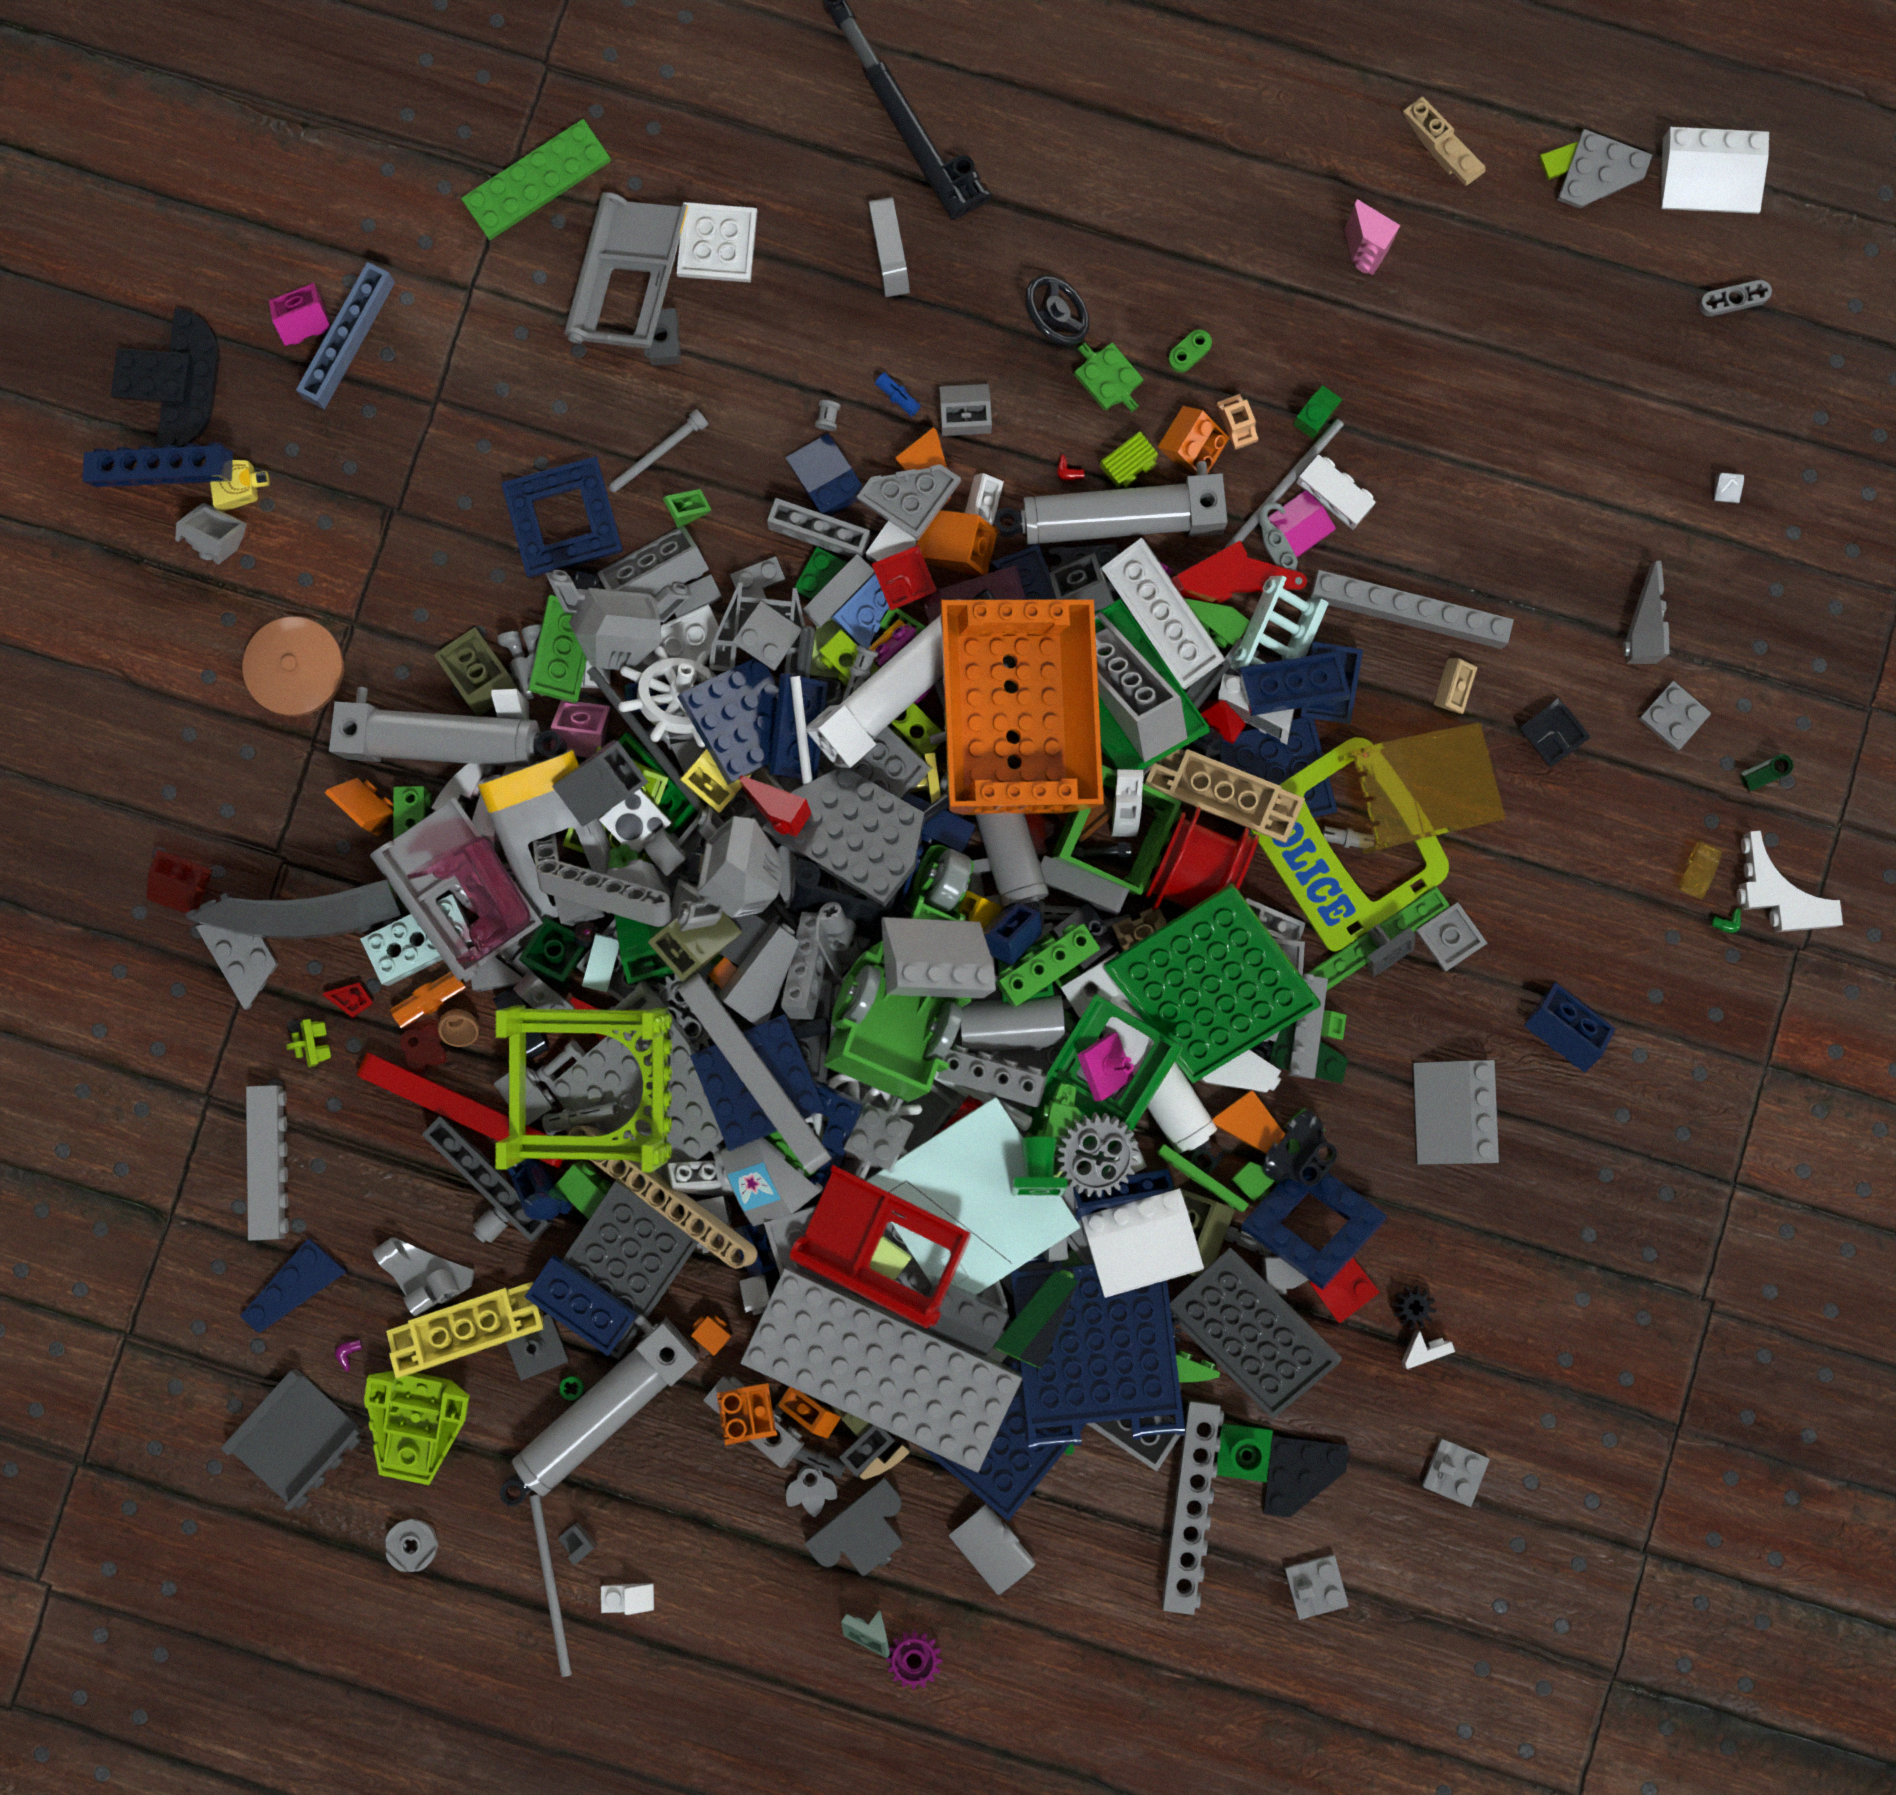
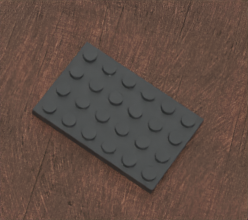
(630, 1253)
(1252, 1333)

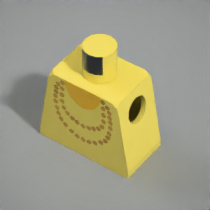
(241, 489)

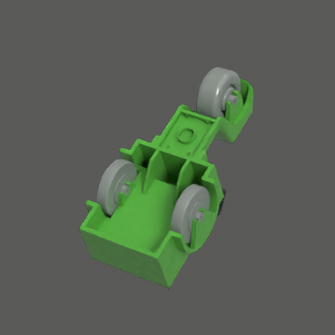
(900, 1038)

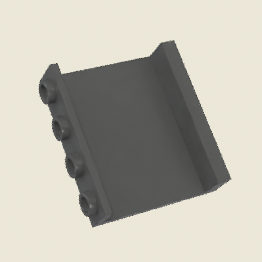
(294, 1439)

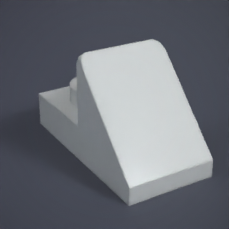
(1419, 1354)
(627, 1598)

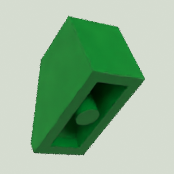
(1317, 411)

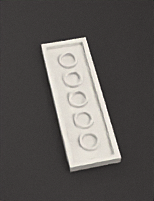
(1163, 613)

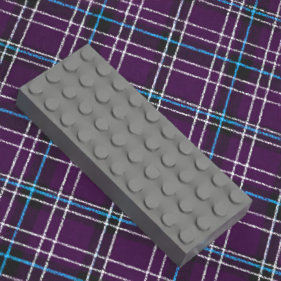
(881, 1368)

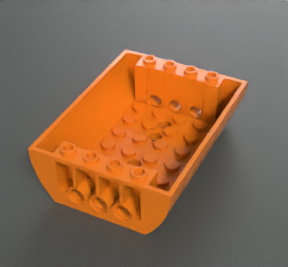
(1050, 711)

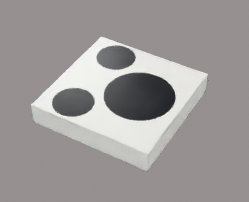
(635, 820)

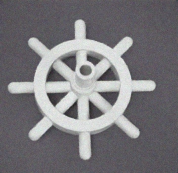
(687, 673)

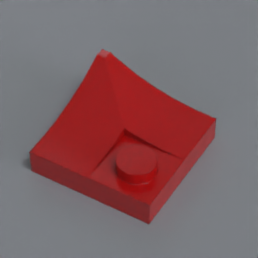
(904, 577)
(1346, 1291)

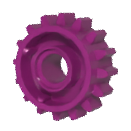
(914, 1674)

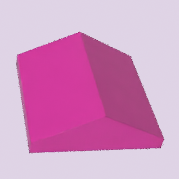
(1303, 522)

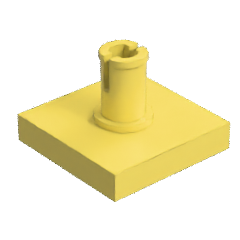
(930, 782)

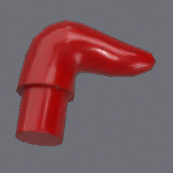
(1068, 474)

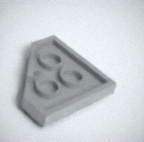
(1601, 169)
(910, 497)

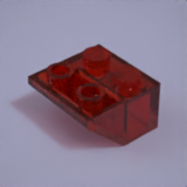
(177, 882)

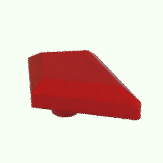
(351, 998)

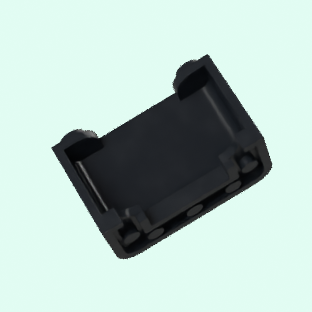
(810, 896)

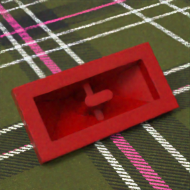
(1222, 719)

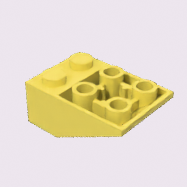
(708, 783)

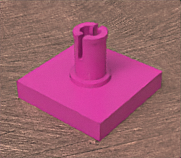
(1106, 1066)

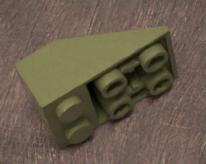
(692, 949)

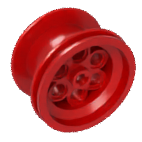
(1199, 863)

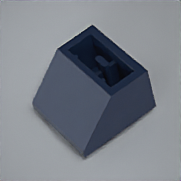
(1012, 932)

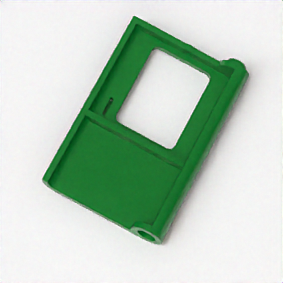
(1140, 1089)

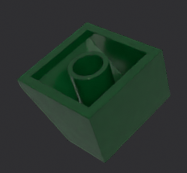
(553, 954)

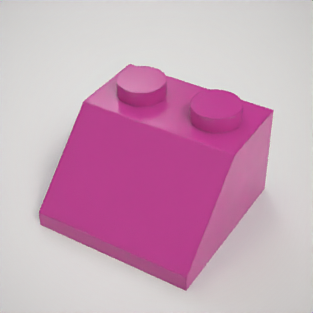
(299, 314)

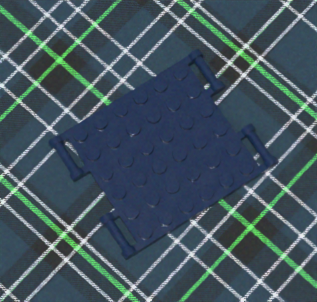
(1106, 1361)

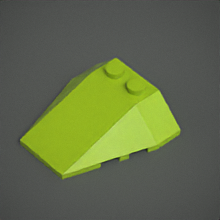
(413, 1422)

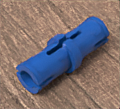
(898, 394)

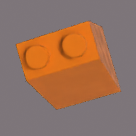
(959, 543)

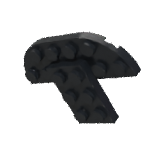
(178, 379)

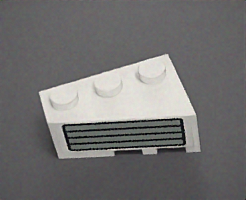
(1274, 723)

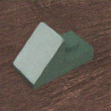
(870, 1636)

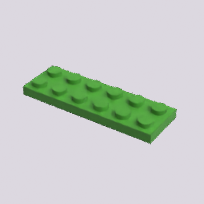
(536, 179)

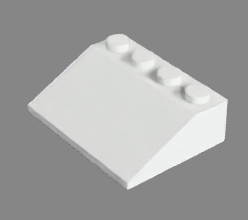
(1714, 169)
(1142, 1243)

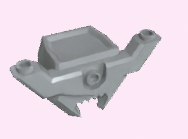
(616, 625)
(737, 871)

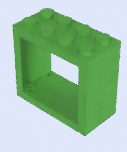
(1148, 858)

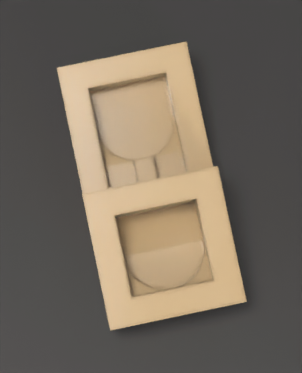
(879, 1465)

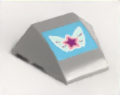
(766, 1182)

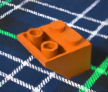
(1193, 439)

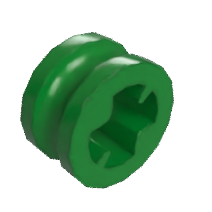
(572, 1396)

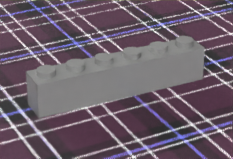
(266, 1162)

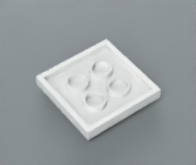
(717, 242)

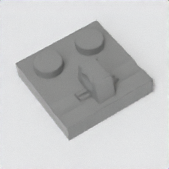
(1455, 1472)
(1316, 1586)

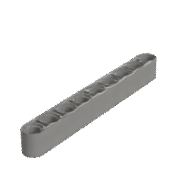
(754, 1073)

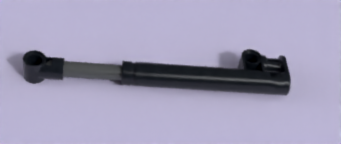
(956, 191)

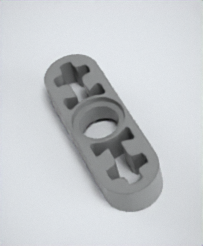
(1743, 290)

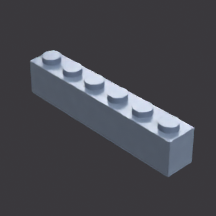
(345, 335)

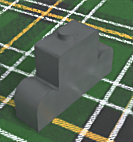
(861, 1530)

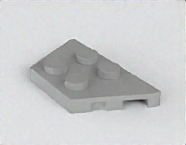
(242, 959)

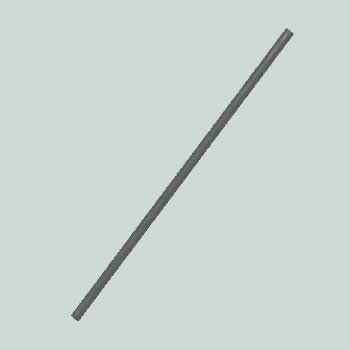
(672, 772)

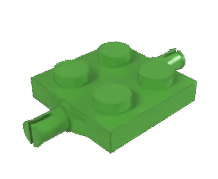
(1108, 377)

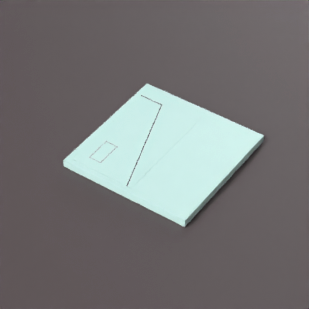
(968, 1182)

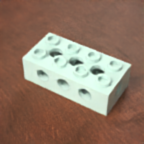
(404, 932)

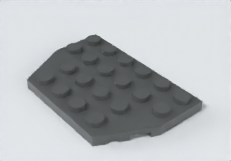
(857, 833)

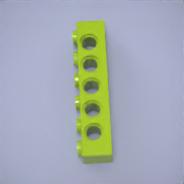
(843, 645)

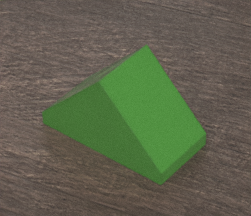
(686, 506)

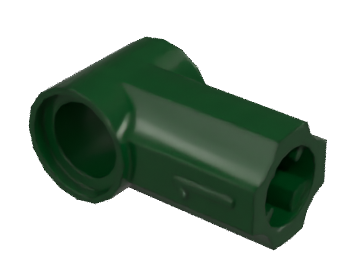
(1765, 772)

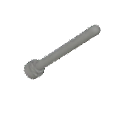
(694, 422)

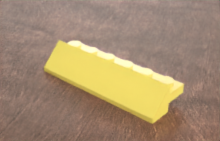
(463, 1329)

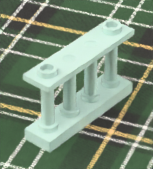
(1302, 632)

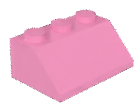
(1369, 237)

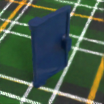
(903, 890)

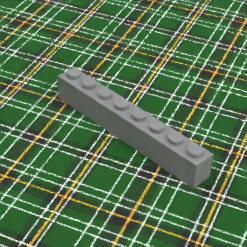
(1412, 609)

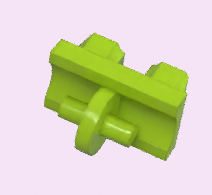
(310, 1031)

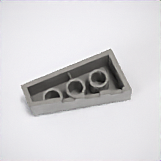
(636, 872)

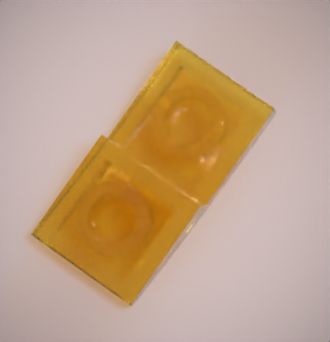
(1701, 870)

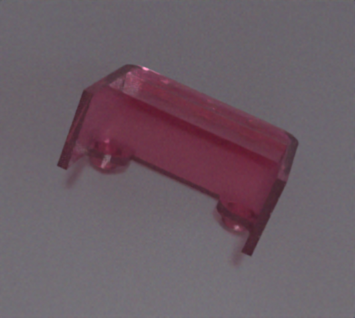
(488, 889)

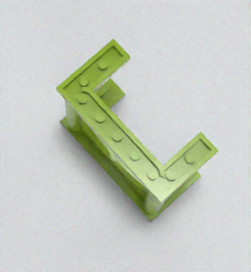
(649, 1150)

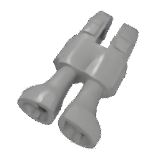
(521, 666)

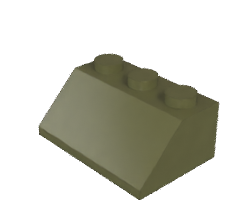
(1209, 1224)

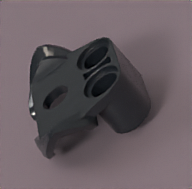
(1308, 1131)

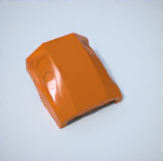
(746, 1414)

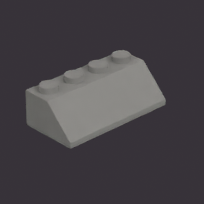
(657, 565)

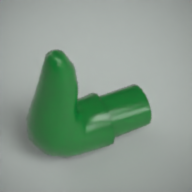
(1726, 925)

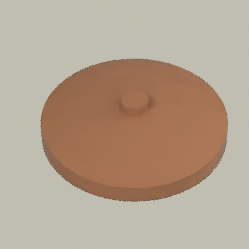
(293, 666)

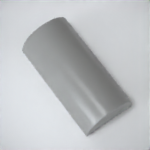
(999, 1027)

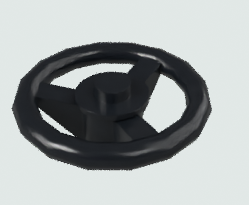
(1054, 311)

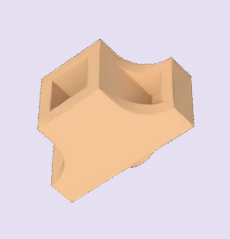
(1238, 421)

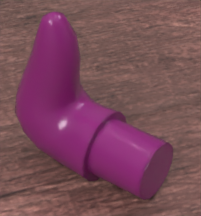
(344, 1349)

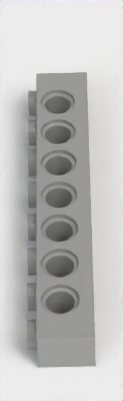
(1188, 1600)

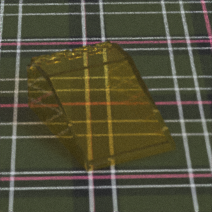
(1428, 785)

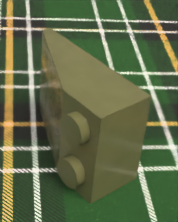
(474, 670)

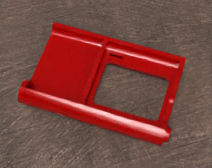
(848, 1231)

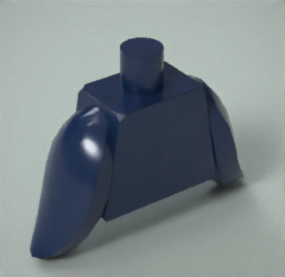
(538, 1191)

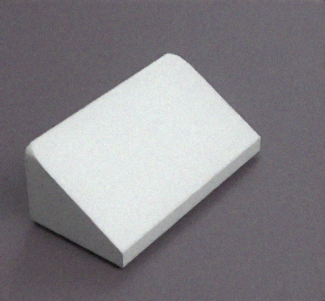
(984, 497)

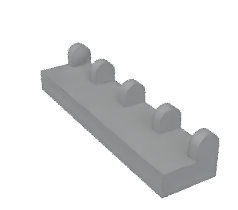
(1308, 1033)

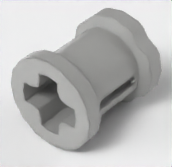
(827, 415)

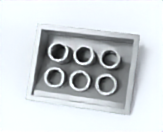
(936, 958)
(1455, 1112)

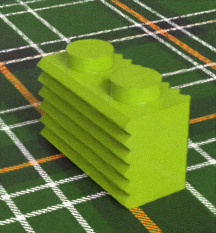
(1129, 460)

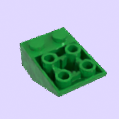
(636, 954)

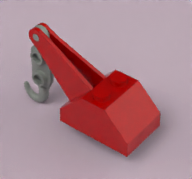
(1234, 572)

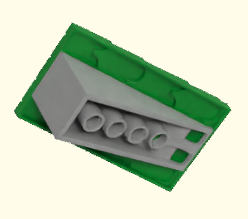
(1140, 700)

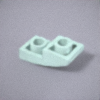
(601, 962)

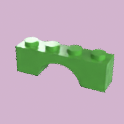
(1250, 1177)

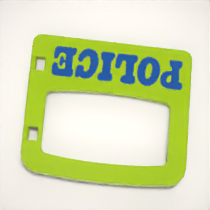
(1319, 879)

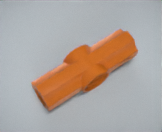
(427, 999)

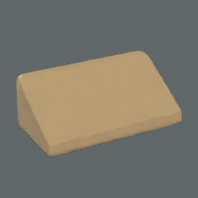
(1455, 685)

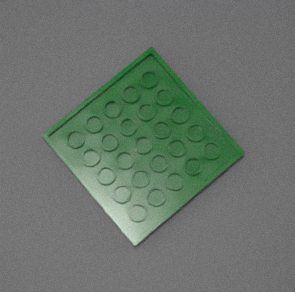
(1213, 982)

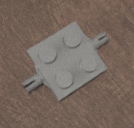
(878, 1137)

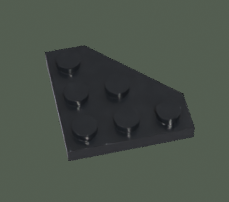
(1300, 1472)

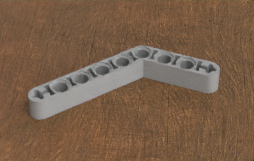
(597, 889)

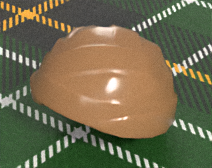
(458, 1028)

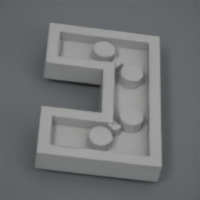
(758, 578)

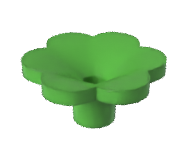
(618, 854)

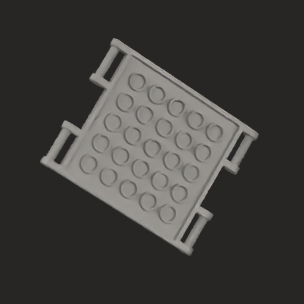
(613, 1074)

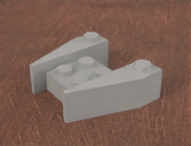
(739, 610)

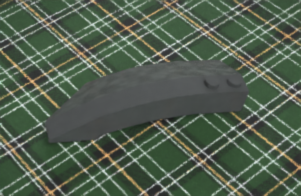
(304, 918)

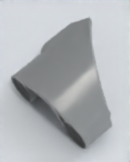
(422, 1275)

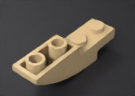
(1442, 143)

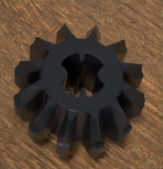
(1420, 1299)

